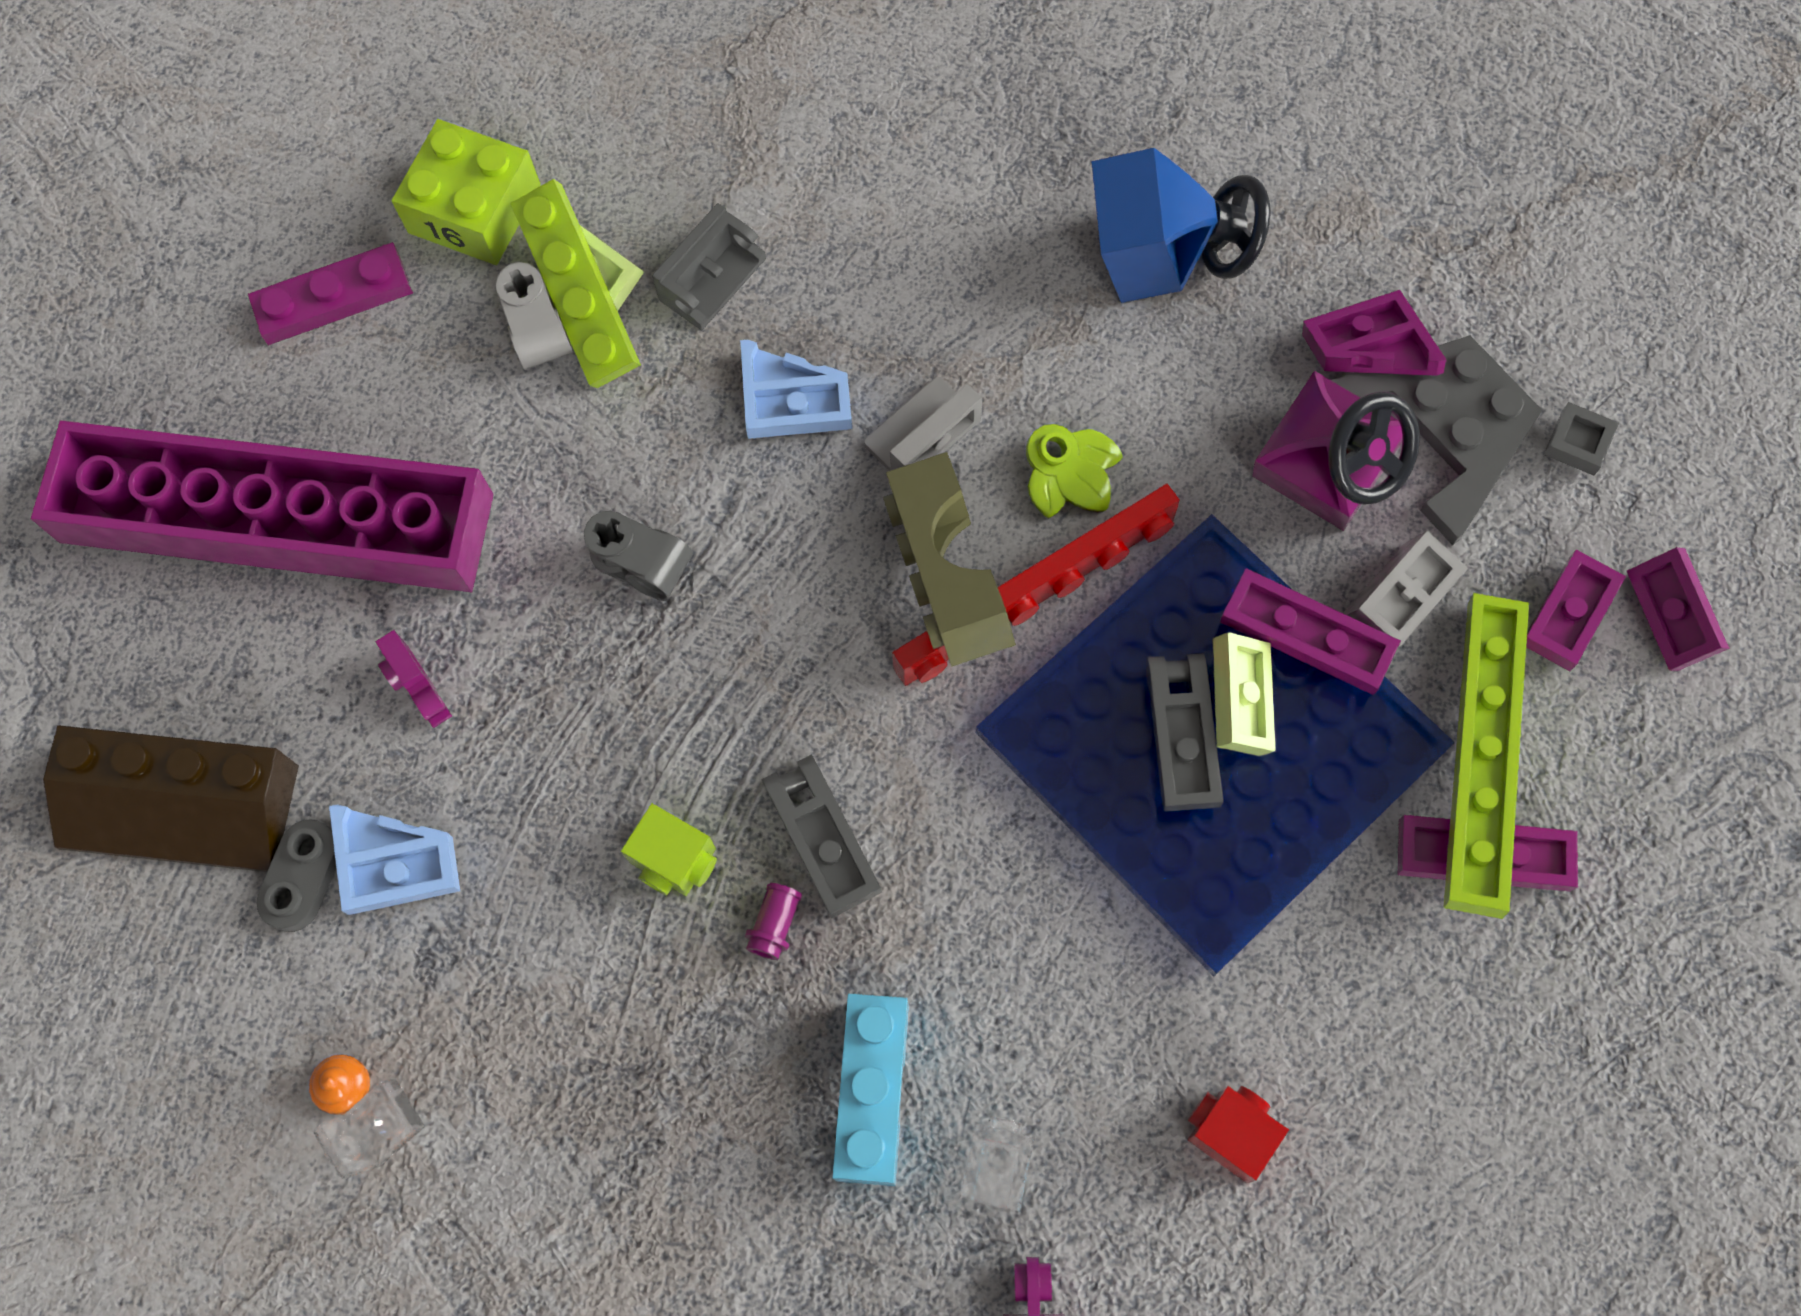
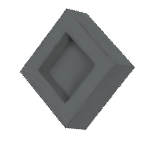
(1581, 438)

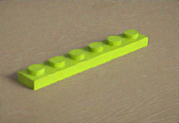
(1487, 757)

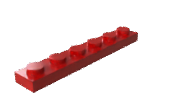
(1056, 574)

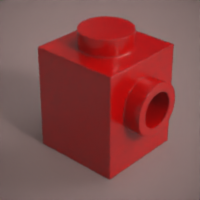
(1236, 1131)

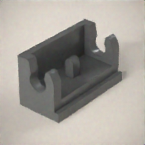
(708, 267)

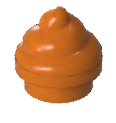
(338, 1084)

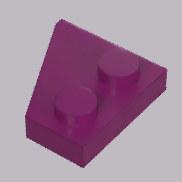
(1374, 338)

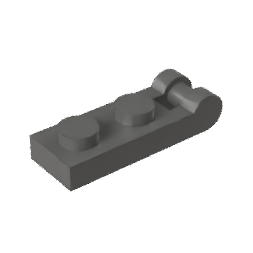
(1184, 734)
(823, 838)

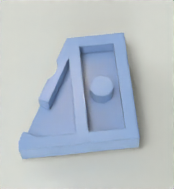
(791, 395)
(389, 861)

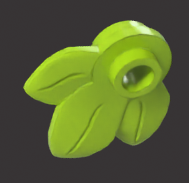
(1076, 475)

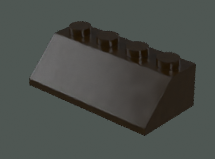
(167, 798)

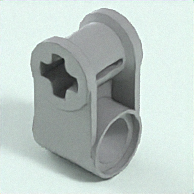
(533, 318)

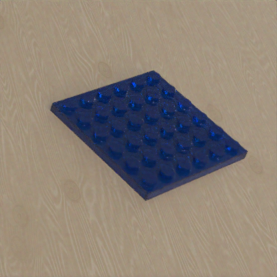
(1089, 753)

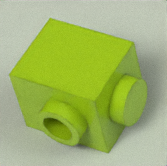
(669, 852)

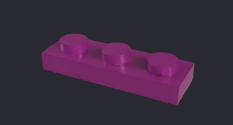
(330, 293)
(1310, 631)
(1540, 855)

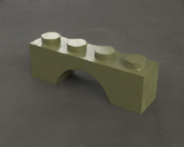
(964, 601)

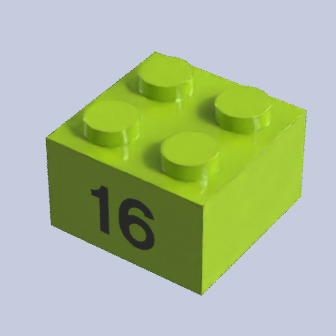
(463, 191)

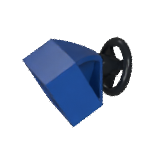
(1162, 220)

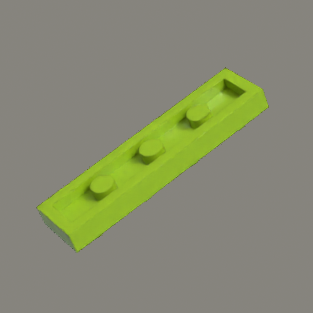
(575, 284)

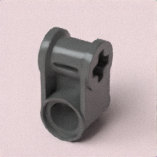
(643, 558)

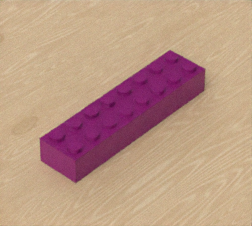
(264, 505)

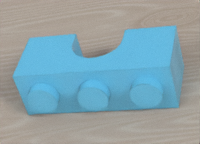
(871, 1090)

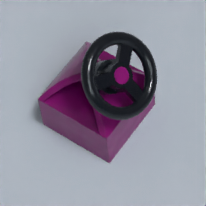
(1336, 449)

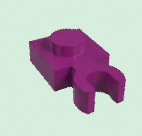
(405, 671)

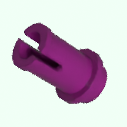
(773, 922)

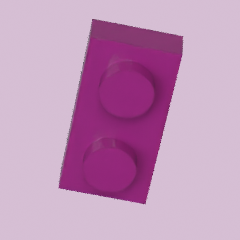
(1677, 609)
(1573, 610)

